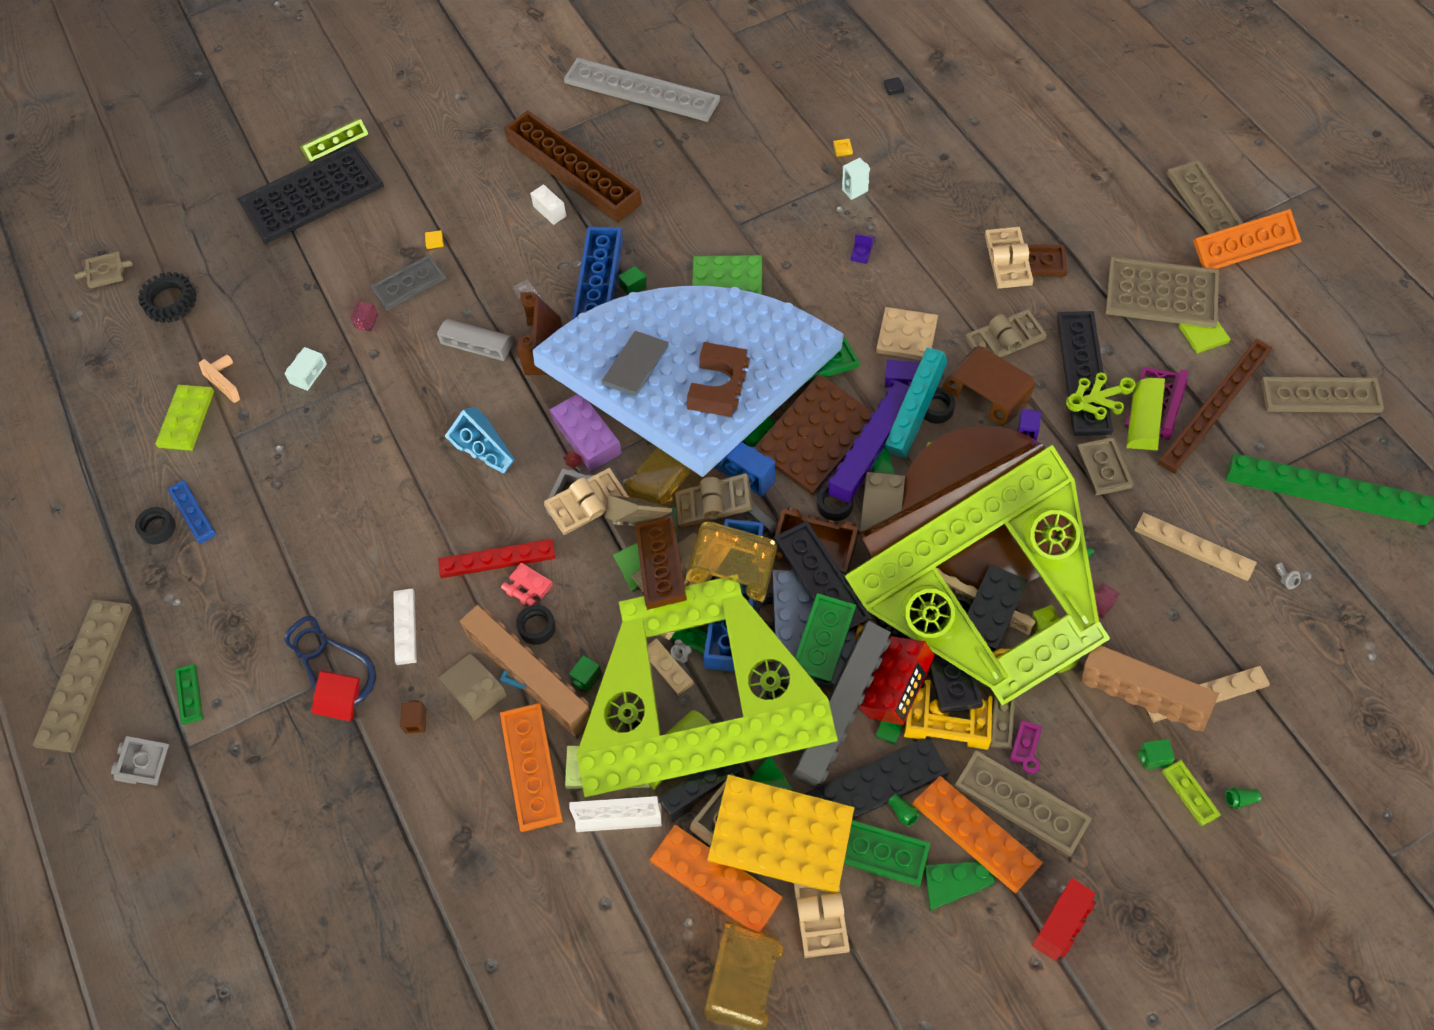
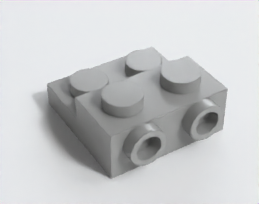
(139, 761)

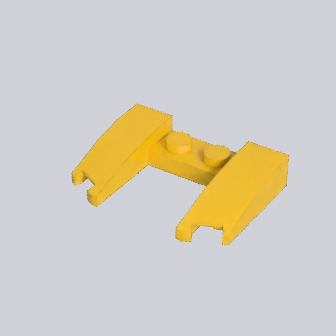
(974, 730)

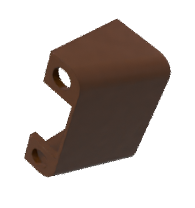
(994, 380)
(837, 539)

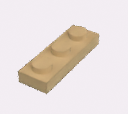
(668, 668)

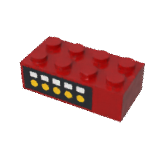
(897, 680)

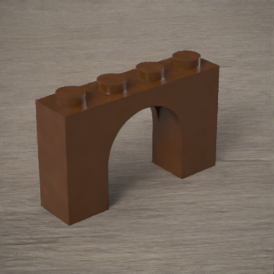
(723, 398)

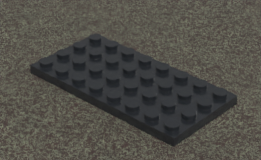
(310, 193)

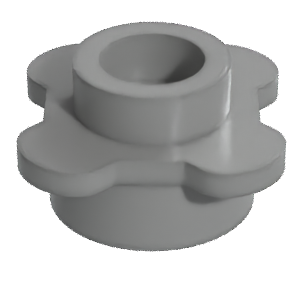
(676, 652)

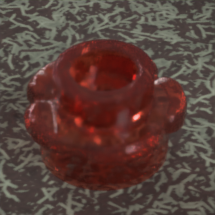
(572, 459)

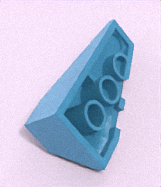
(477, 436)

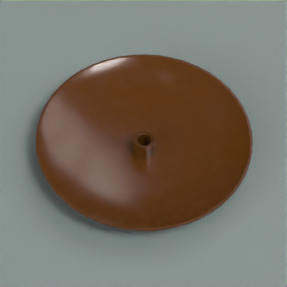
(954, 458)

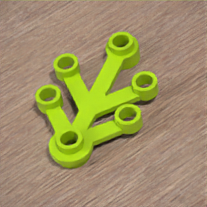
(1099, 396)

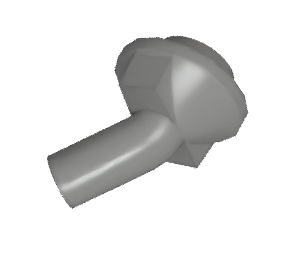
(1289, 579)

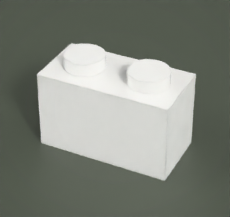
(548, 204)

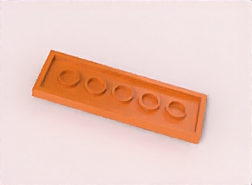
(1247, 240)
(531, 767)
(977, 834)
(720, 885)

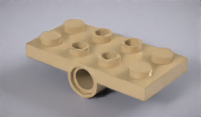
(1009, 257)
(583, 500)
(821, 921)

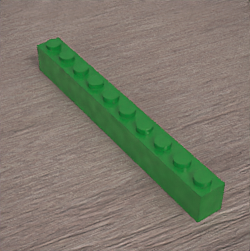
(1330, 489)

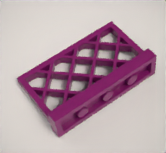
(1174, 400)

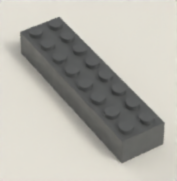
(843, 700)

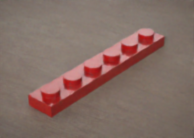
(496, 558)

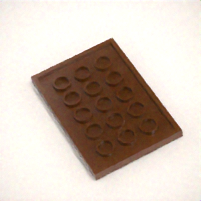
(815, 433)

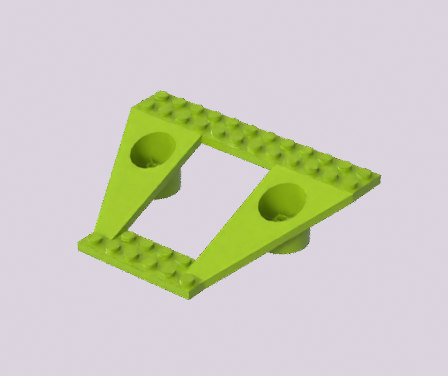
(1018, 500)
(768, 727)

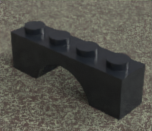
(685, 795)

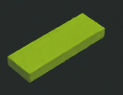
(1191, 793)

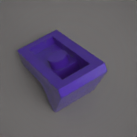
(862, 248)

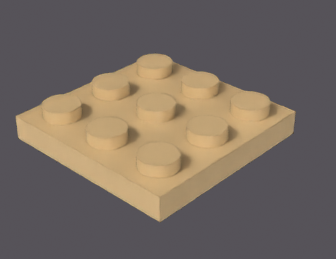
(906, 333)

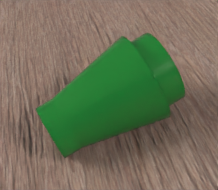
(1241, 797)
(904, 811)

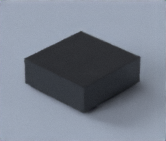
(893, 86)

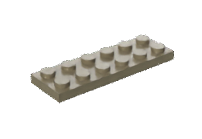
(1203, 197)
(1322, 394)
(1023, 803)

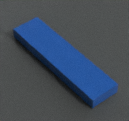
(191, 511)

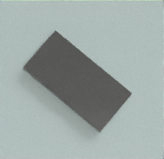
(408, 282)
(635, 363)

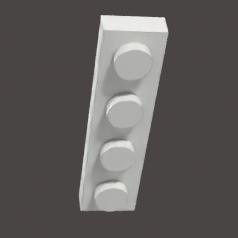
(404, 627)

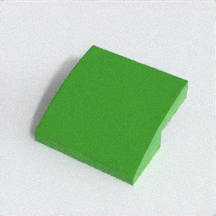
(629, 564)

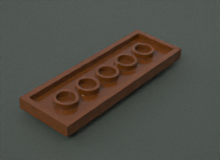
(660, 562)

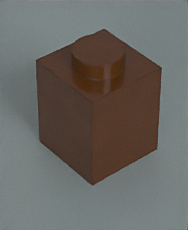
(413, 717)

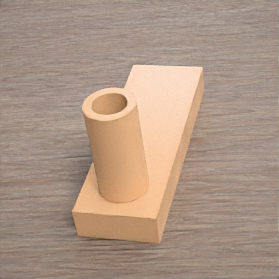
(212, 373)

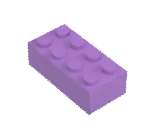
(585, 431)

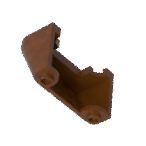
(544, 322)

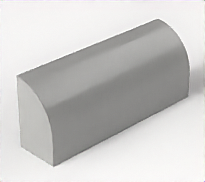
(475, 339)

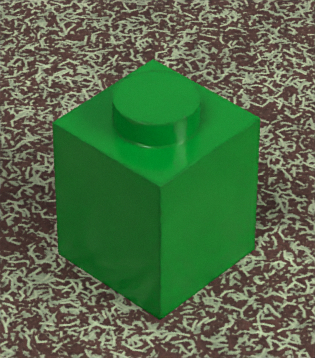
(632, 280)
(585, 674)
(1156, 754)

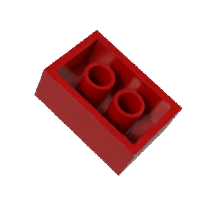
(1065, 920)

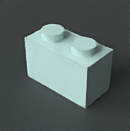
(855, 178)
(305, 368)

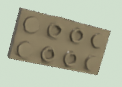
(1007, 334)
(713, 500)

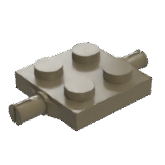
(104, 269)

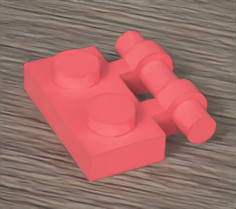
(529, 580)

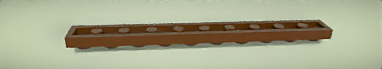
(1214, 406)

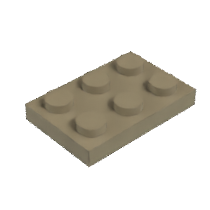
(1104, 466)

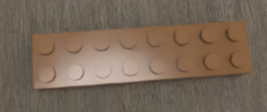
(523, 667)

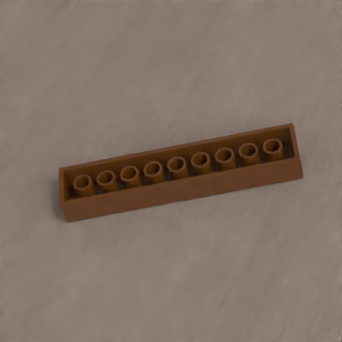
(573, 166)
(917, 515)

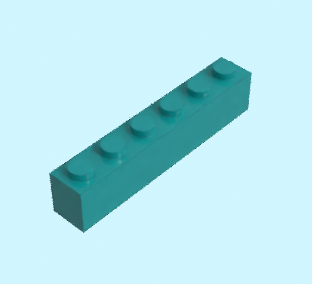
(916, 403)

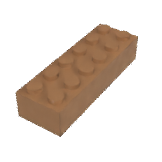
(1149, 687)

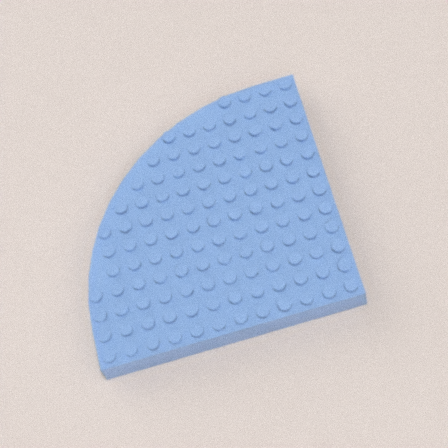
(782, 346)

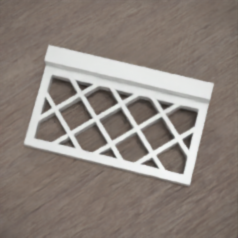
(616, 814)

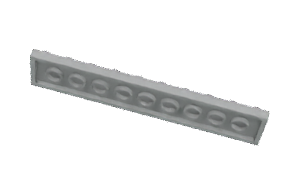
(642, 89)

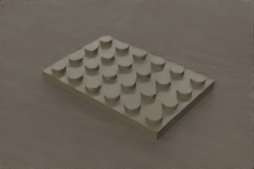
(1163, 292)

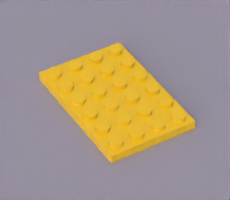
(781, 834)

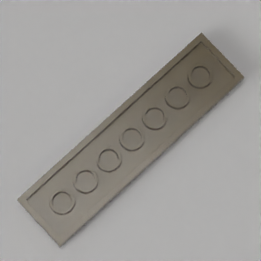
(82, 676)

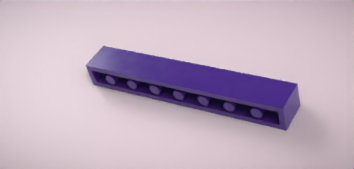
(868, 446)

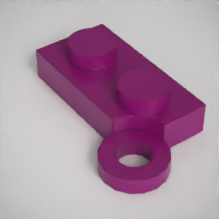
(1026, 745)

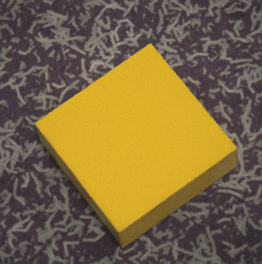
(842, 147)
(434, 239)

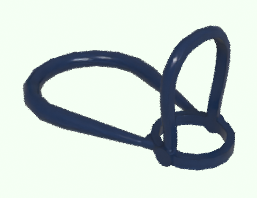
(305, 657)

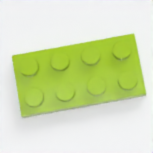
(184, 417)

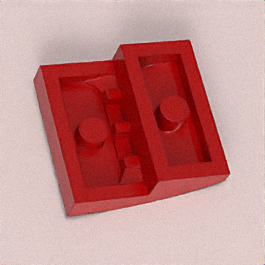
(335, 695)

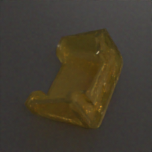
(657, 478)
(734, 557)
(742, 978)

